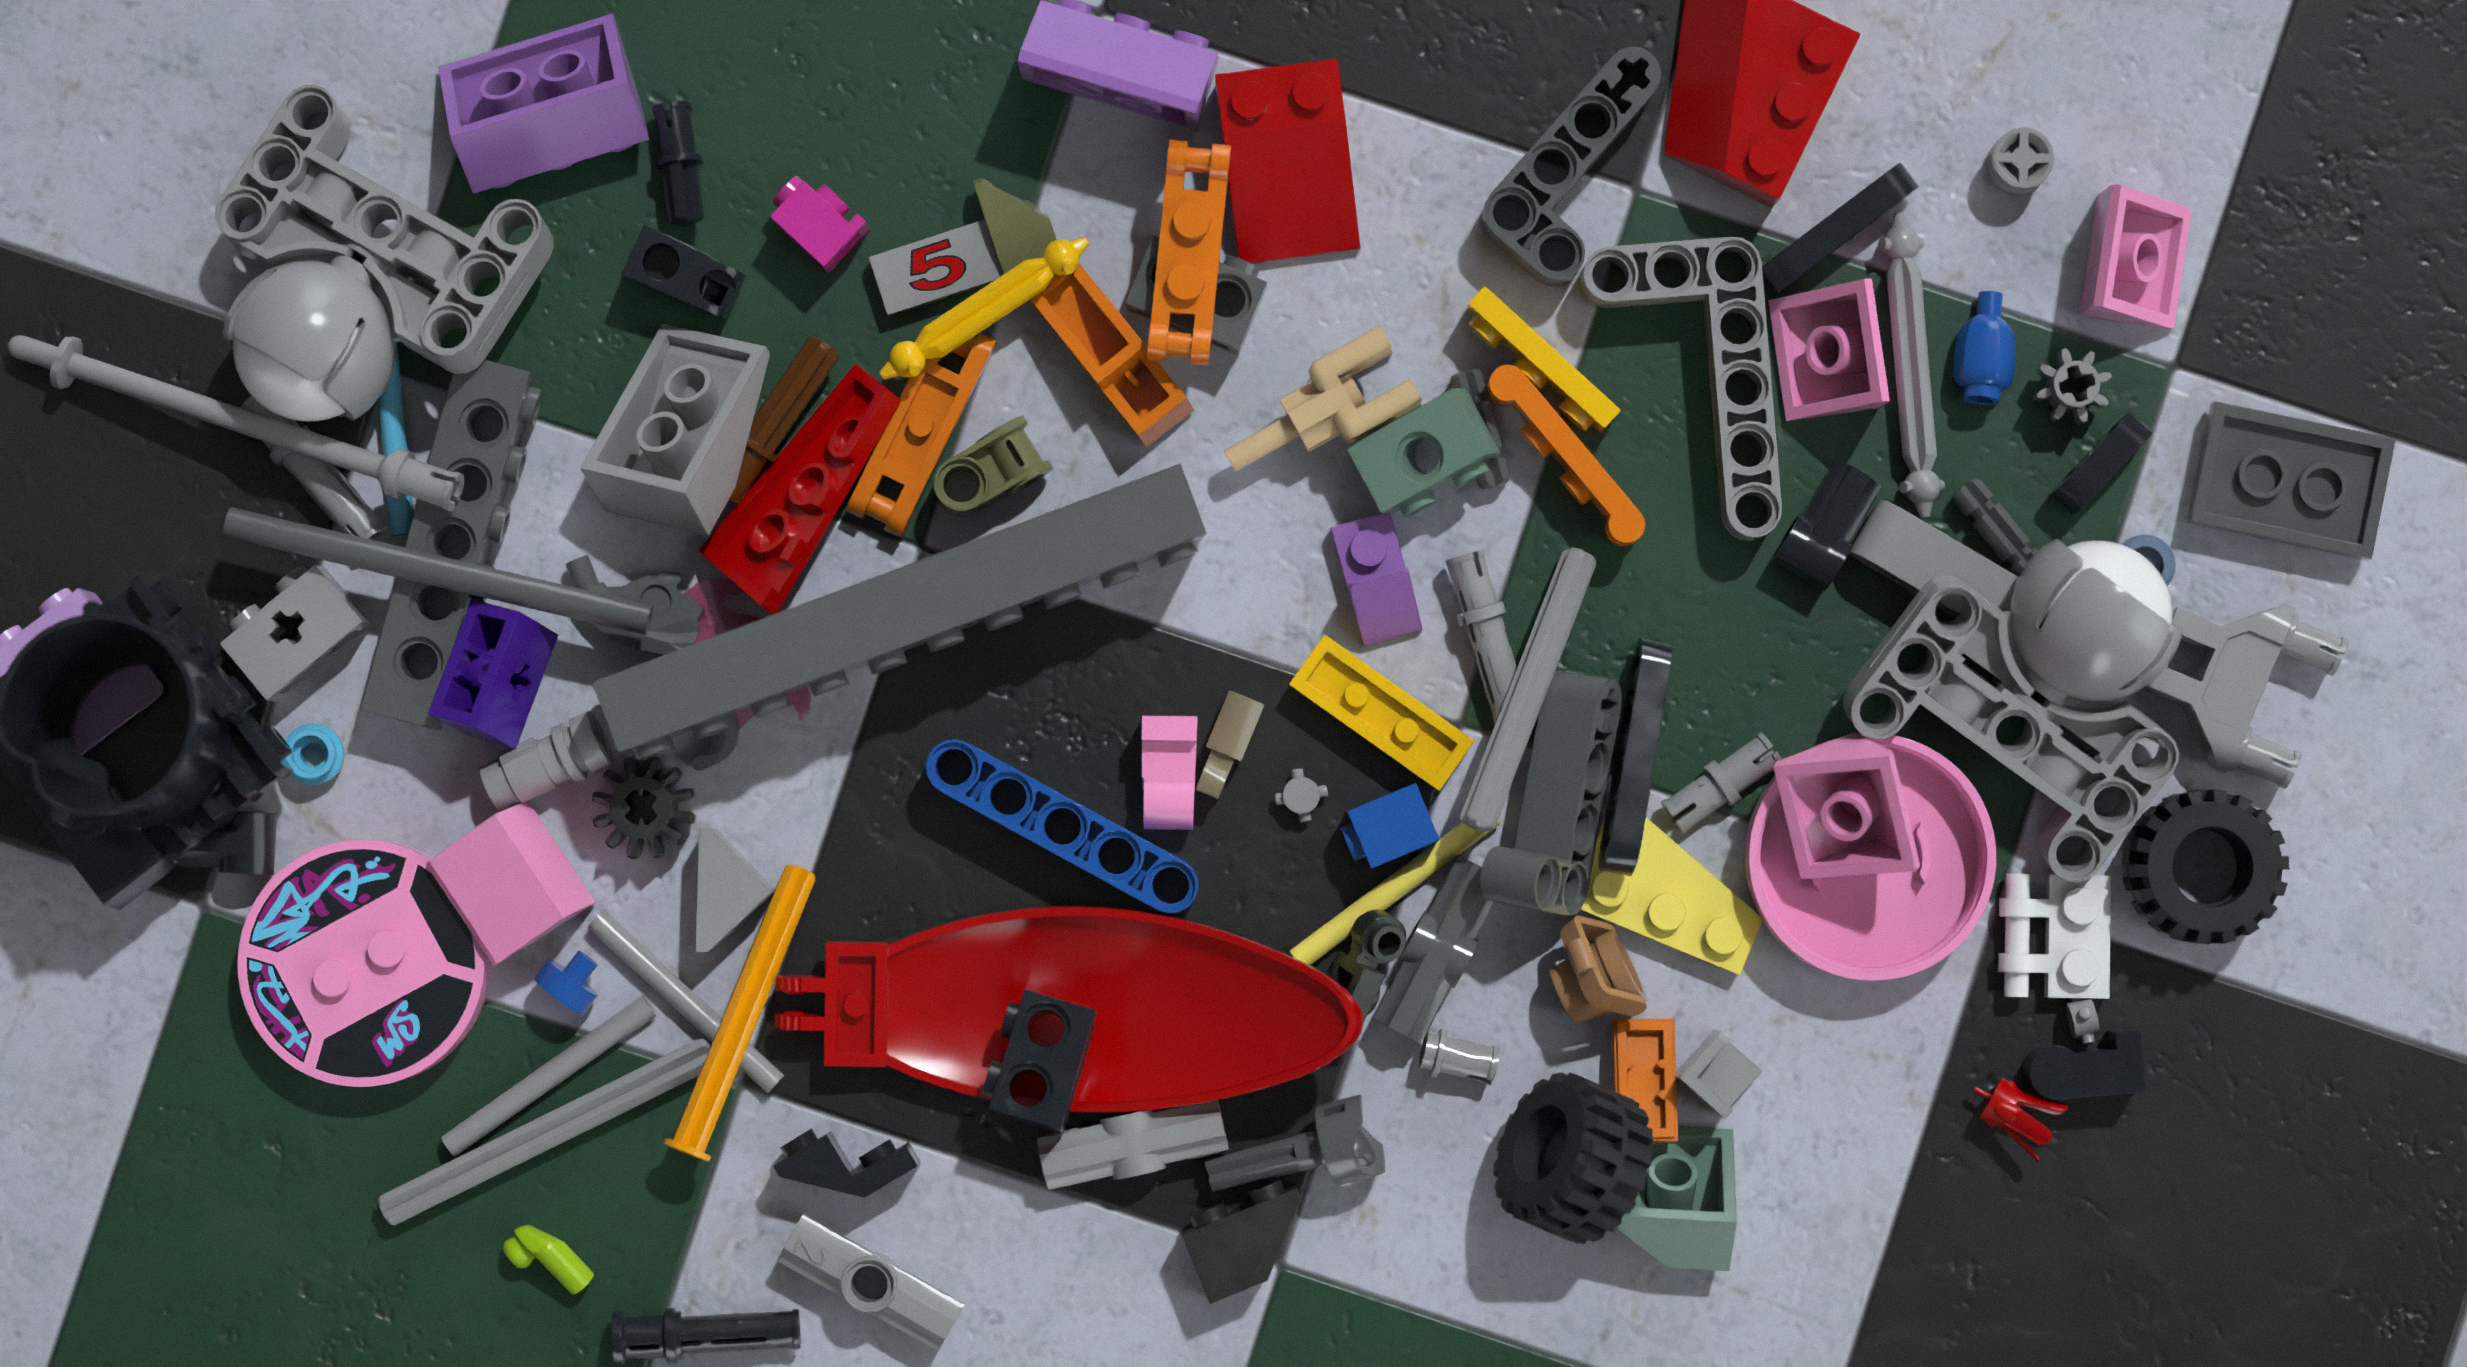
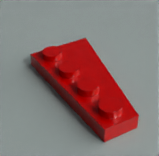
(795, 499)

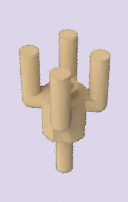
(1332, 403)

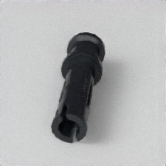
(673, 1335)

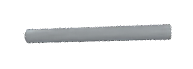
(678, 994)
(548, 1076)

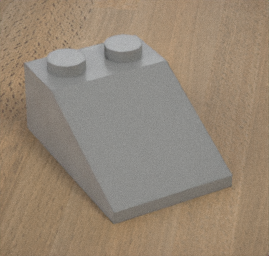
(679, 430)

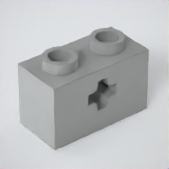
(329, 625)

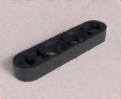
(1635, 757)

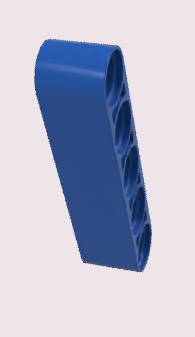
(1032, 819)

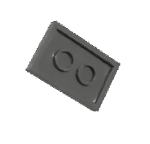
(2291, 480)

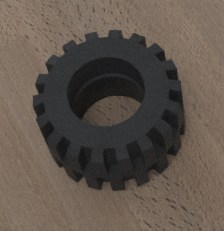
(2256, 856)
(1573, 1158)

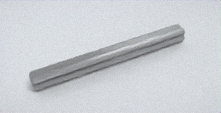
(1528, 690)

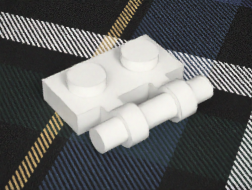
(2075, 937)

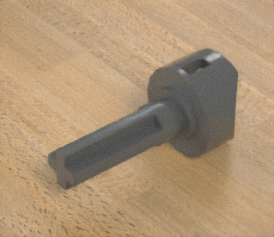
(1337, 1143)

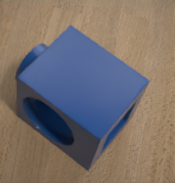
(1389, 827)

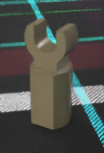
(1228, 741)

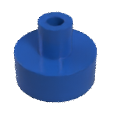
(568, 982)

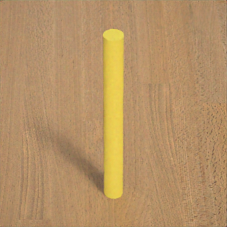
(1388, 891)

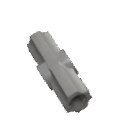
(1132, 1144)
(833, 1263)

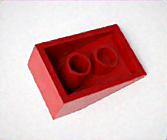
(1288, 161)

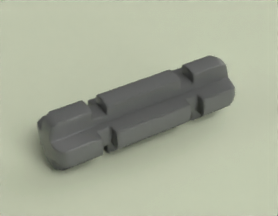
(1475, 385)
(1994, 524)

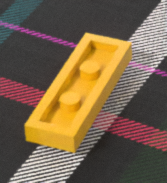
(1540, 362)
(1381, 712)

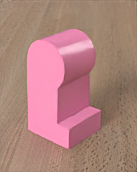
(1169, 771)

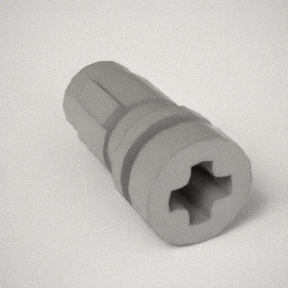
(545, 763)

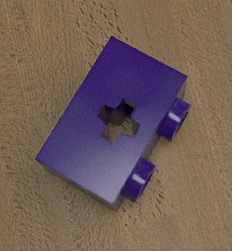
(493, 674)

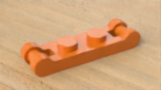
(1189, 252)
(1550, 434)
(919, 436)

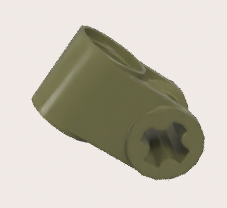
(993, 467)

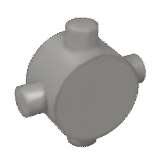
(1301, 795)
(2082, 1019)

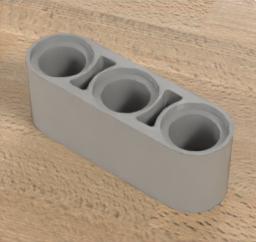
(1916, 552)

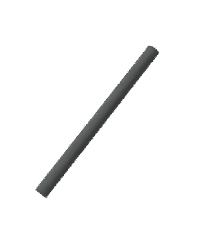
(438, 571)

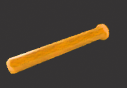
(743, 1013)

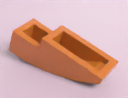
(1112, 355)

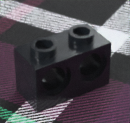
(1057, 1064)

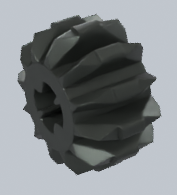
(623, 808)

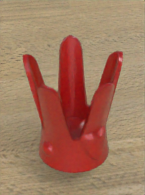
(2004, 1113)

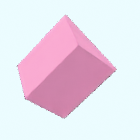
(2135, 258)
(1829, 351)
(1846, 810)
(510, 882)

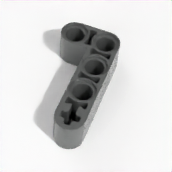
(1578, 156)
(1560, 800)

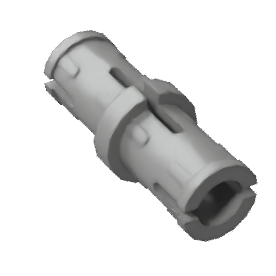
(1721, 783)

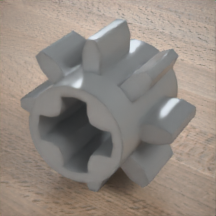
(2077, 370)

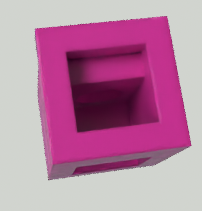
(817, 222)

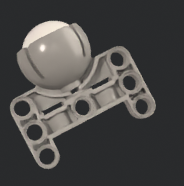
(326, 314)
(2084, 635)

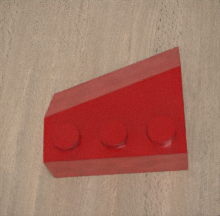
(1752, 89)

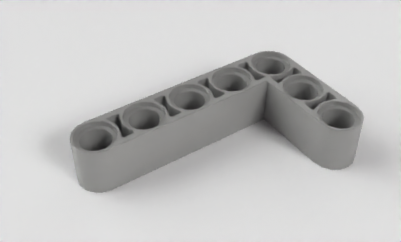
(1724, 357)

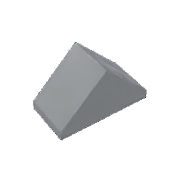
(726, 890)

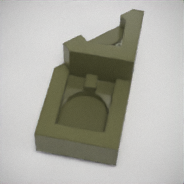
(1015, 225)

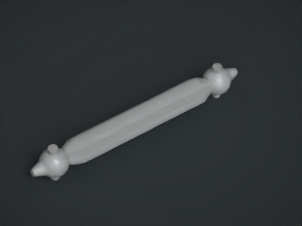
(1911, 365)

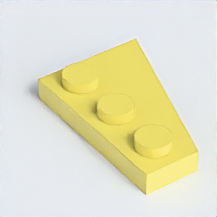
(1674, 903)

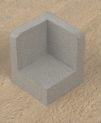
(1717, 1073)

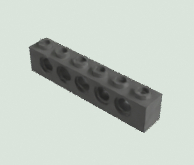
(495, 386)

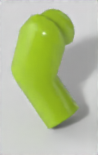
(553, 1255)

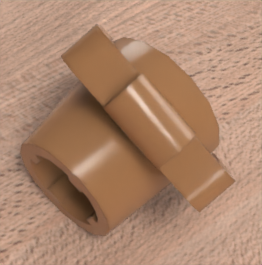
(1596, 975)

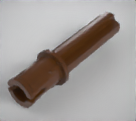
(783, 409)

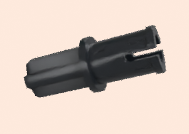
(679, 162)

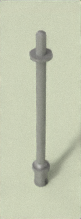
(396, 472)

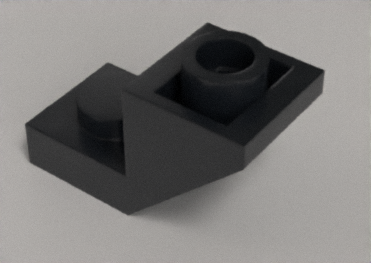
(825, 1164)

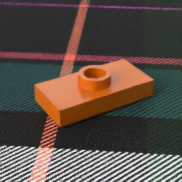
(1647, 1071)

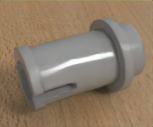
(1458, 1058)

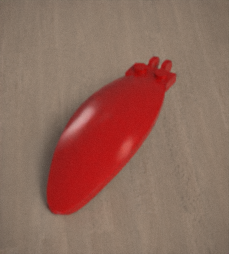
(1177, 1005)

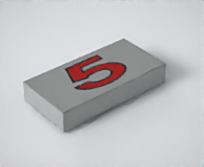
(936, 268)

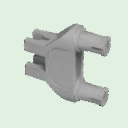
(2233, 678)

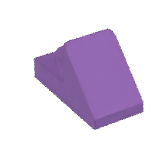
(1376, 578)

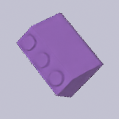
(1118, 62)
(542, 104)

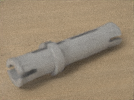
(324, 484)
(1484, 626)

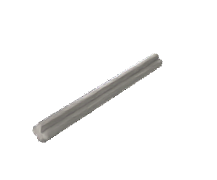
(544, 1132)

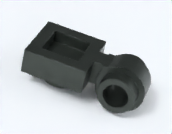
(1375, 940)

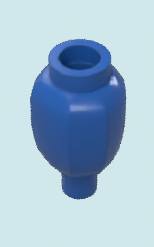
(1985, 353)

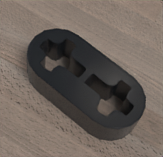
(2101, 462)

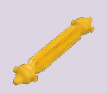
(984, 308)

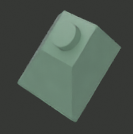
(1688, 1202)

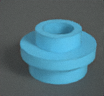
(333, 758)

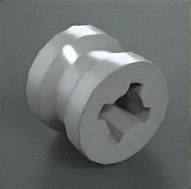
(2031, 150)

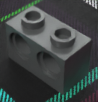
(1227, 332)

